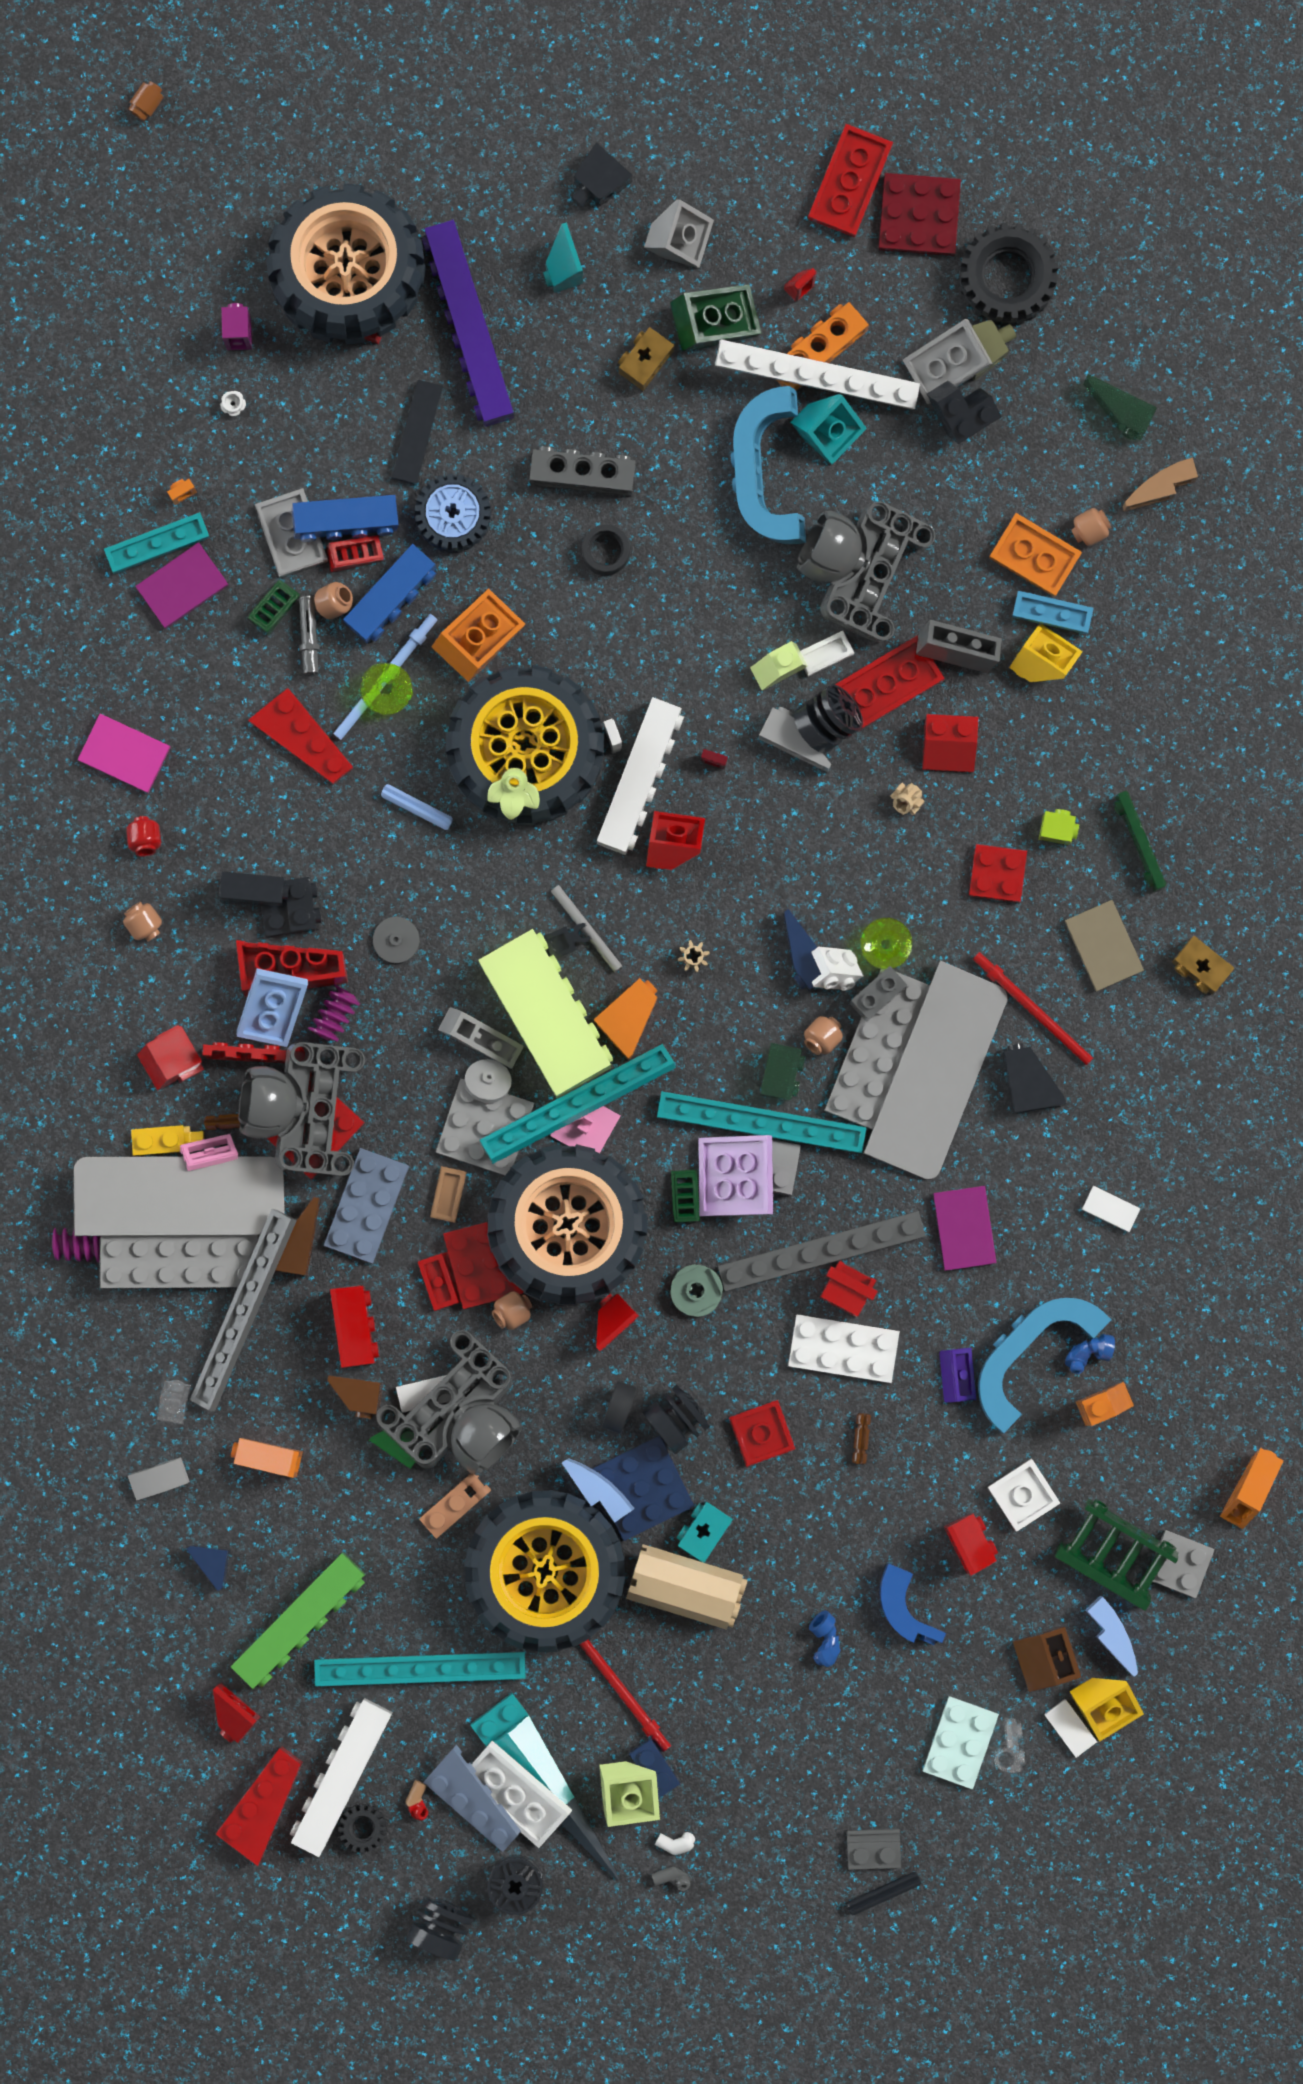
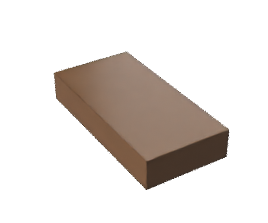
(448, 1194)

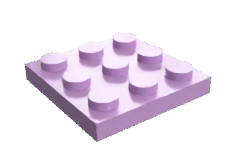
(735, 1176)

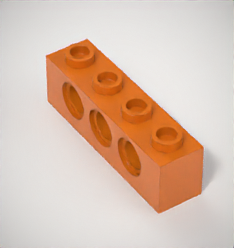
(843, 316)

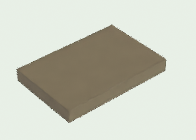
(1104, 945)

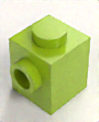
(1058, 827)

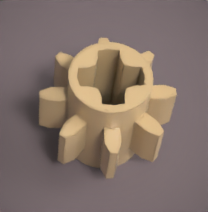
(907, 798)
(689, 963)

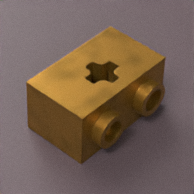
(643, 372)
(1216, 967)

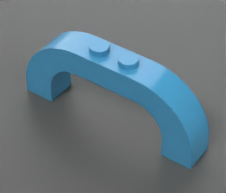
(746, 460)
(1009, 1348)

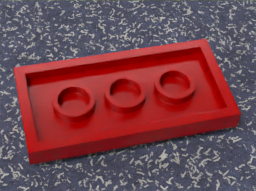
(850, 180)
(891, 681)

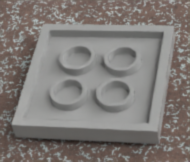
(473, 1120)

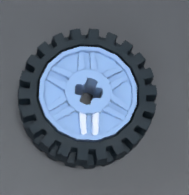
(463, 529)

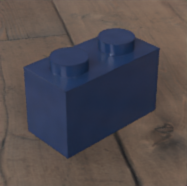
(650, 1757)

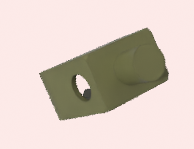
(993, 342)

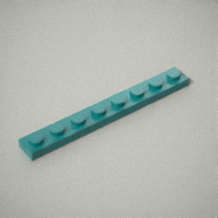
(577, 1103)
(761, 1122)
(420, 1669)

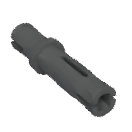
(309, 640)

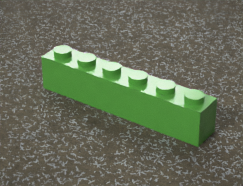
(298, 1620)

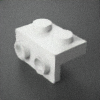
(837, 968)

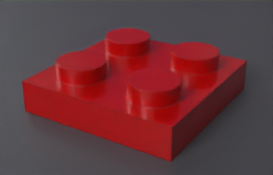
(997, 873)

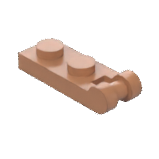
(454, 1505)

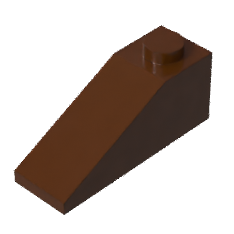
(299, 1246)

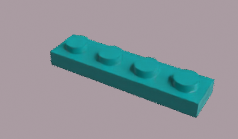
(156, 543)

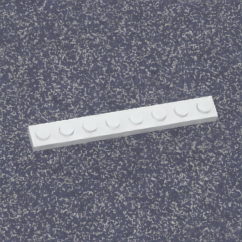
(817, 374)

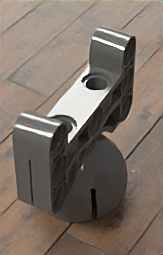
(845, 557)
(281, 1105)
(470, 1425)

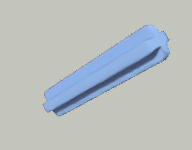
(416, 807)

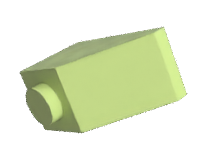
(778, 665)

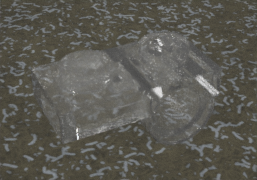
(1013, 1732)

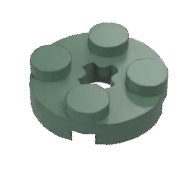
(690, 1304)

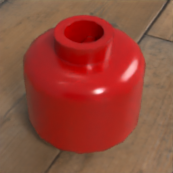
(143, 836)

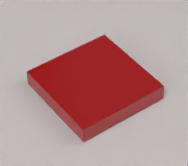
(762, 1433)

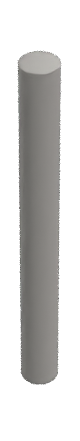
(588, 930)

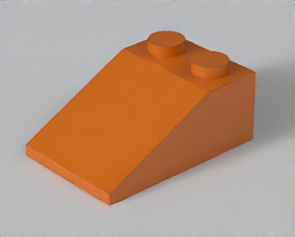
(478, 635)

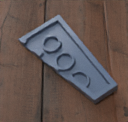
(464, 1792)

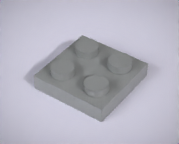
(1190, 1568)

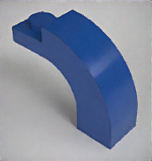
(892, 1599)

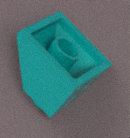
(563, 263)
(829, 426)

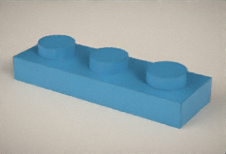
(1052, 612)

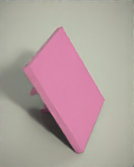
(589, 1130)

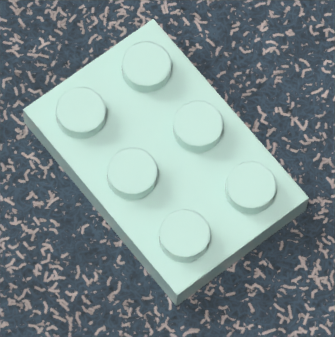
(960, 1742)

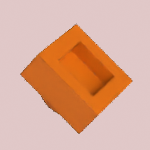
(181, 490)

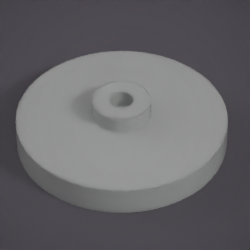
(487, 1081)

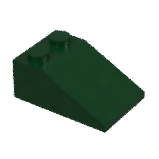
(715, 315)

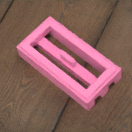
(212, 1156)

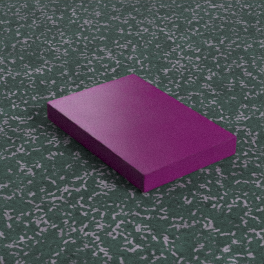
(182, 585)
(964, 1228)

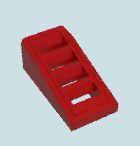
(801, 283)
(345, 564)

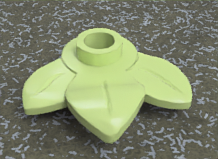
(511, 797)

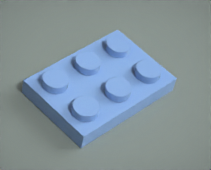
(272, 1007)

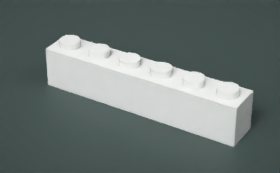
(639, 776)
(341, 1777)

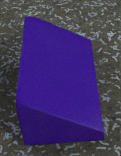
(957, 1375)

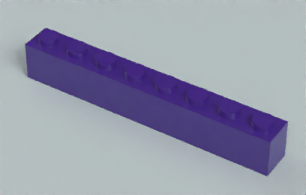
(469, 323)

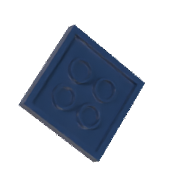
(650, 1485)

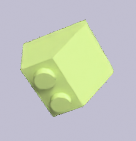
(629, 1793)

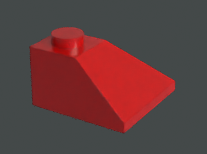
(674, 839)
(613, 1319)
(233, 1714)

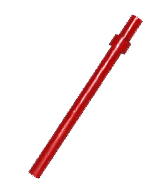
(996, 974)
(650, 1726)

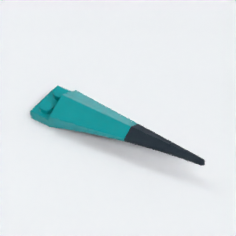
(516, 1734)

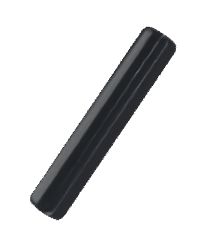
(883, 1893)

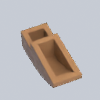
(1162, 485)

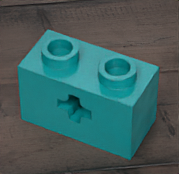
(703, 1546)

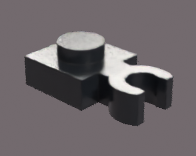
(563, 941)

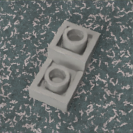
(158, 1478)

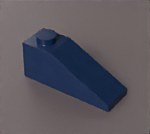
(801, 952)

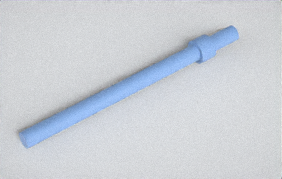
(417, 637)

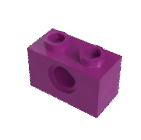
(236, 327)

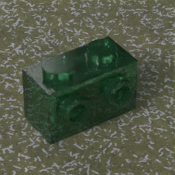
(781, 1072)

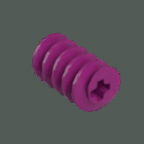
(334, 1014)
(75, 1246)

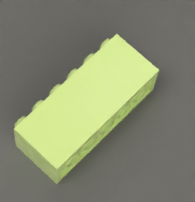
(546, 1013)

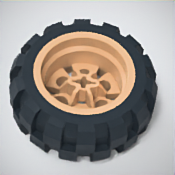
(319, 224)
(590, 1178)

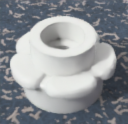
(239, 405)

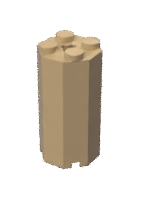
(686, 1587)

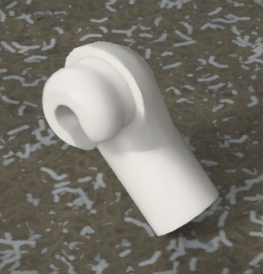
(678, 1845)

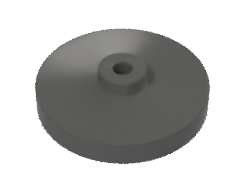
(396, 940)

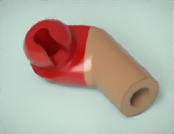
(415, 1803)

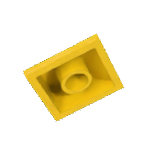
(1045, 656)
(1106, 1705)

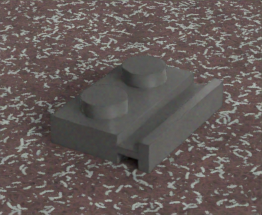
(873, 1848)

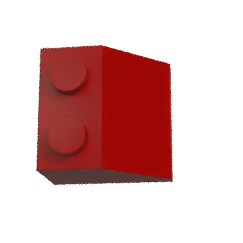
(950, 743)
(970, 1543)

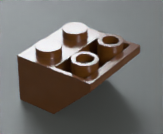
(1047, 1659)

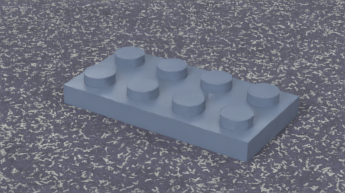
(366, 1205)

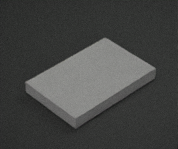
(949, 357)
(288, 553)

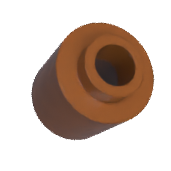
(146, 100)

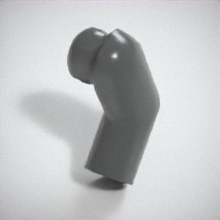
(674, 1876)

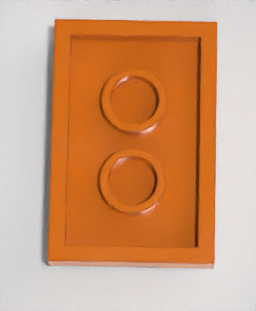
(1035, 555)

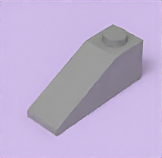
(783, 734)
(480, 1037)

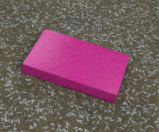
(124, 753)

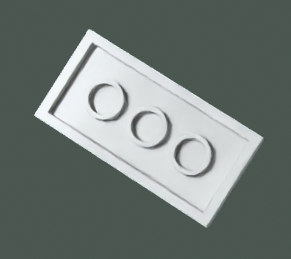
(843, 1348)
(521, 1794)

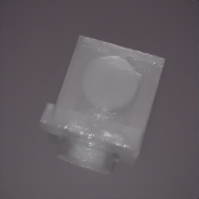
(173, 1401)

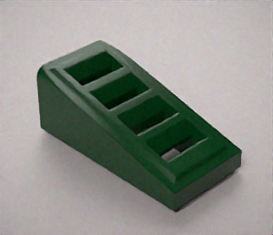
(260, 608)
(682, 1218)

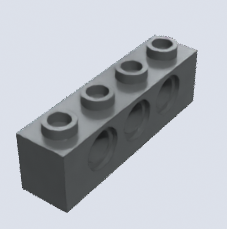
(619, 484)

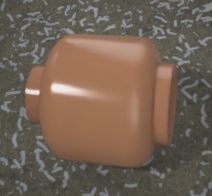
(1091, 527)
(333, 600)
(142, 921)
(823, 1035)
(512, 1310)

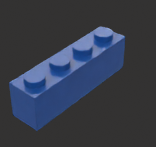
(345, 517)
(390, 594)

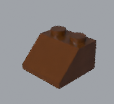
(358, 1395)

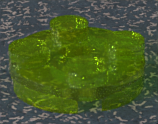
(390, 674)

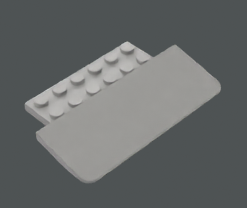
(918, 1066)
(173, 1223)

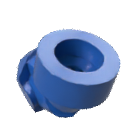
(1078, 1356)
(824, 1626)

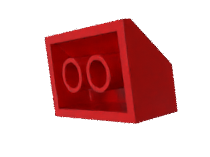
(354, 1326)

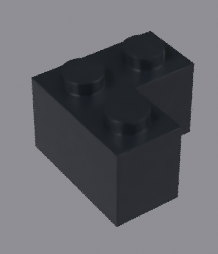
(963, 415)

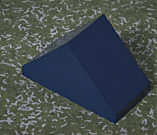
(212, 1563)

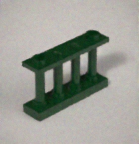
(1116, 1579)

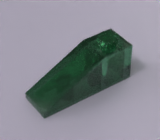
(1122, 408)

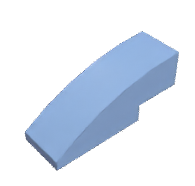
(598, 1488)
(1113, 1634)

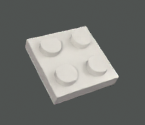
(1023, 1495)

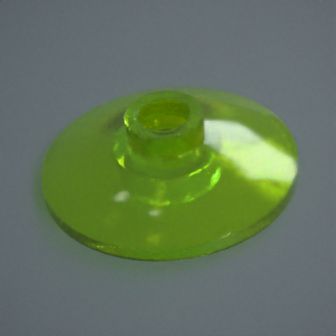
(895, 933)

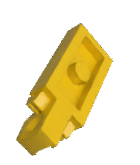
(162, 1139)

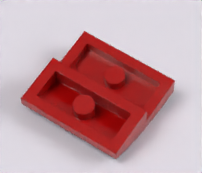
(439, 1281)

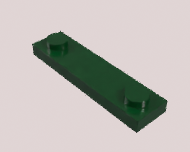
(1153, 875)

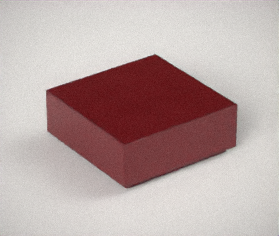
(714, 759)

